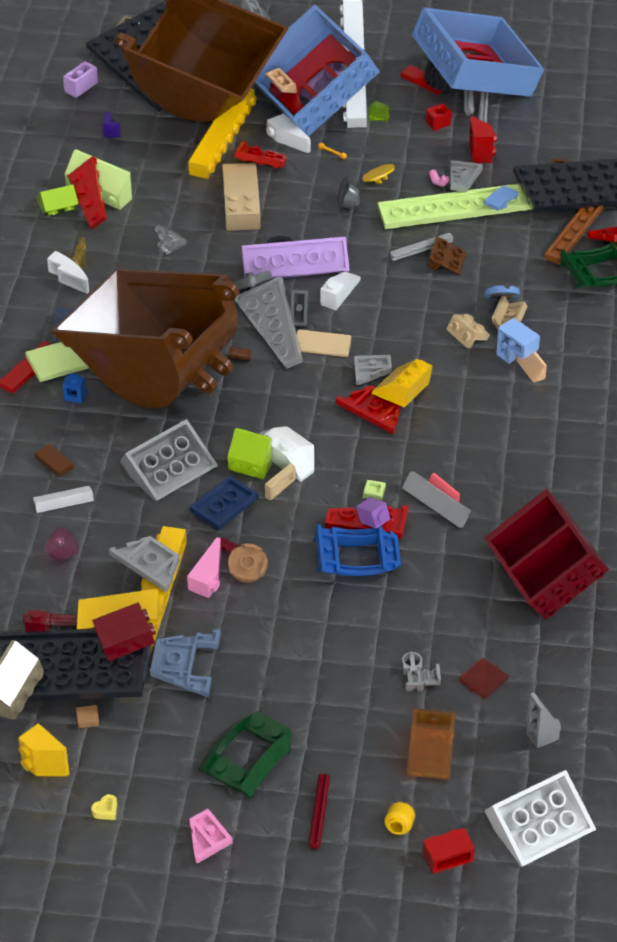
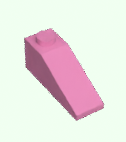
(205, 574)

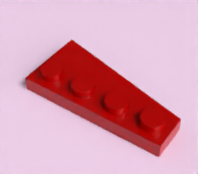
(89, 192)
(349, 519)

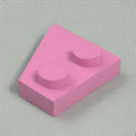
(207, 835)

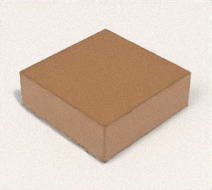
(87, 716)

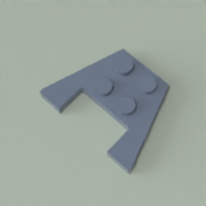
(175, 659)

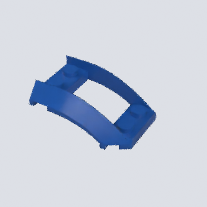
(328, 555)

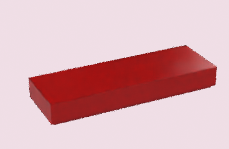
(417, 76)

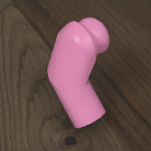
(442, 182)

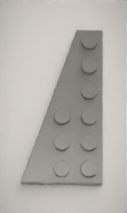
(271, 315)

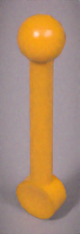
(322, 146)

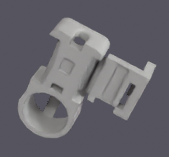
(416, 676)

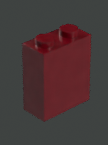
(124, 631)

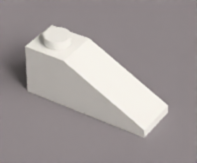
(287, 133)
(337, 289)

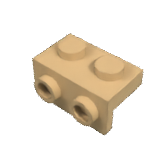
(506, 311)
(466, 329)

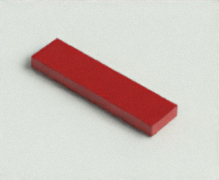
(19, 374)

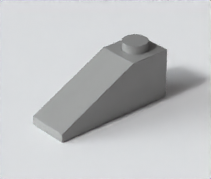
(541, 725)

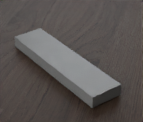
(436, 499)

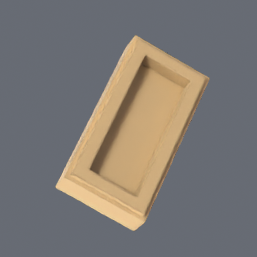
(280, 481)

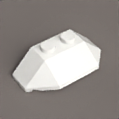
(291, 448)

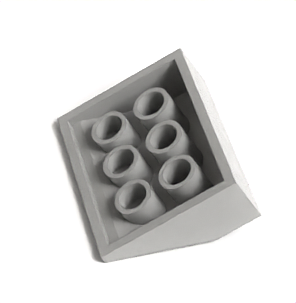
(168, 461)

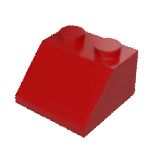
(481, 141)

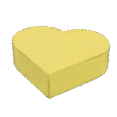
(105, 808)

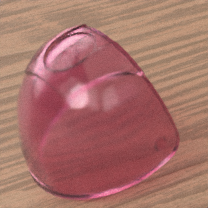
(61, 545)

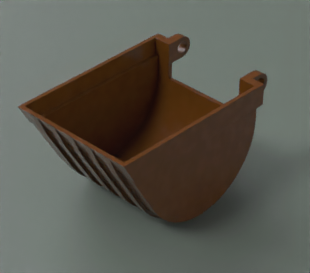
(201, 56)
(154, 332)

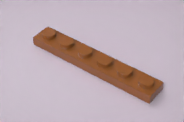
(572, 233)

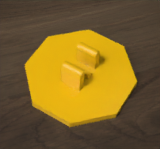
(379, 172)

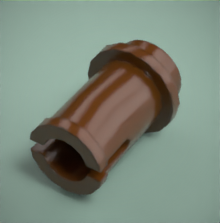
(239, 353)

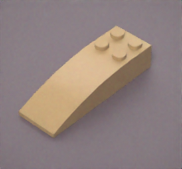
(241, 196)

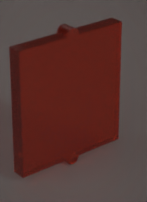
(483, 678)

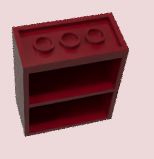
(546, 554)

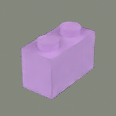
(80, 79)

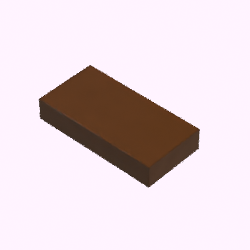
(54, 460)

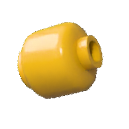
(399, 818)

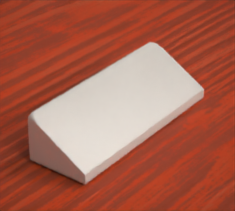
(63, 499)

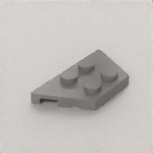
(149, 560)

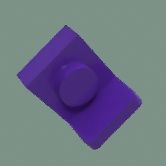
(110, 127)

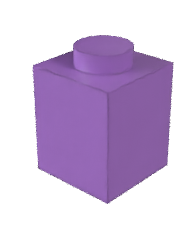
(373, 512)

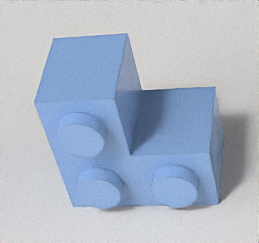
(516, 340)

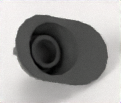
(348, 194)

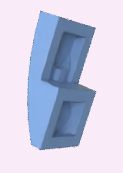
(500, 197)

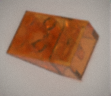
(431, 743)

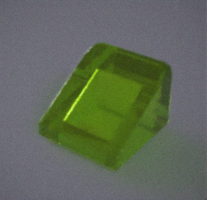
(379, 111)

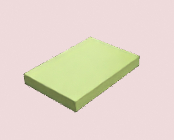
(54, 361)

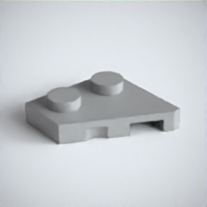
(371, 367)

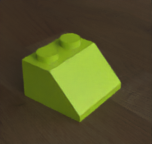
(57, 199)
(250, 453)

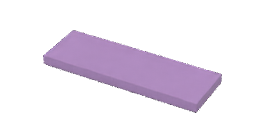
(297, 257)

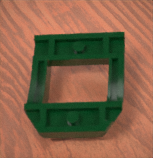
(579, 260)
(235, 775)

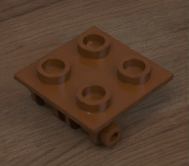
(446, 255)

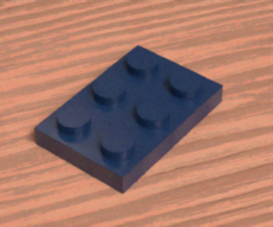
(224, 502)

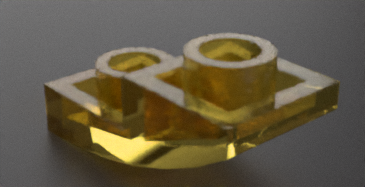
(81, 253)

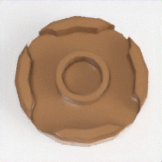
(247, 563)

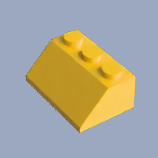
(405, 382)

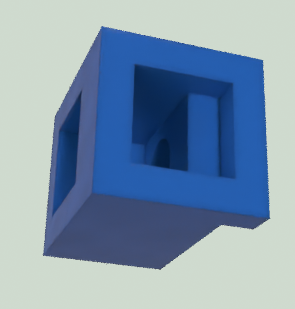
(74, 383)

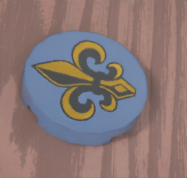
(496, 292)

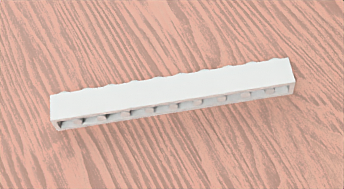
(353, 27)

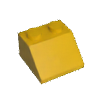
(43, 753)

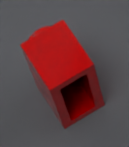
(448, 850)

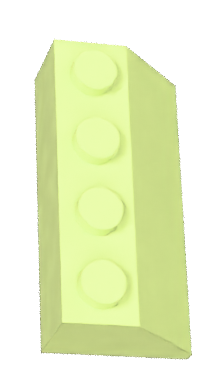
(113, 180)

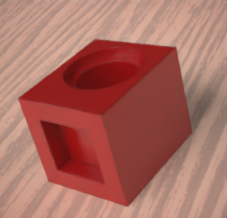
(438, 117)

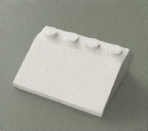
(540, 818)

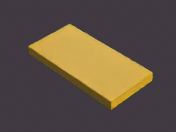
(96, 607)

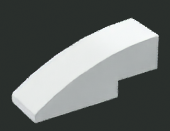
(68, 272)

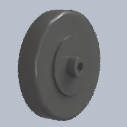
(252, 280)

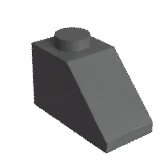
(298, 305)

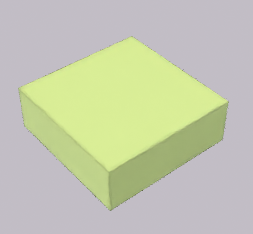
(374, 489)

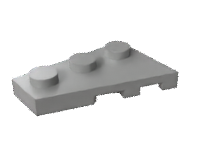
(463, 175)

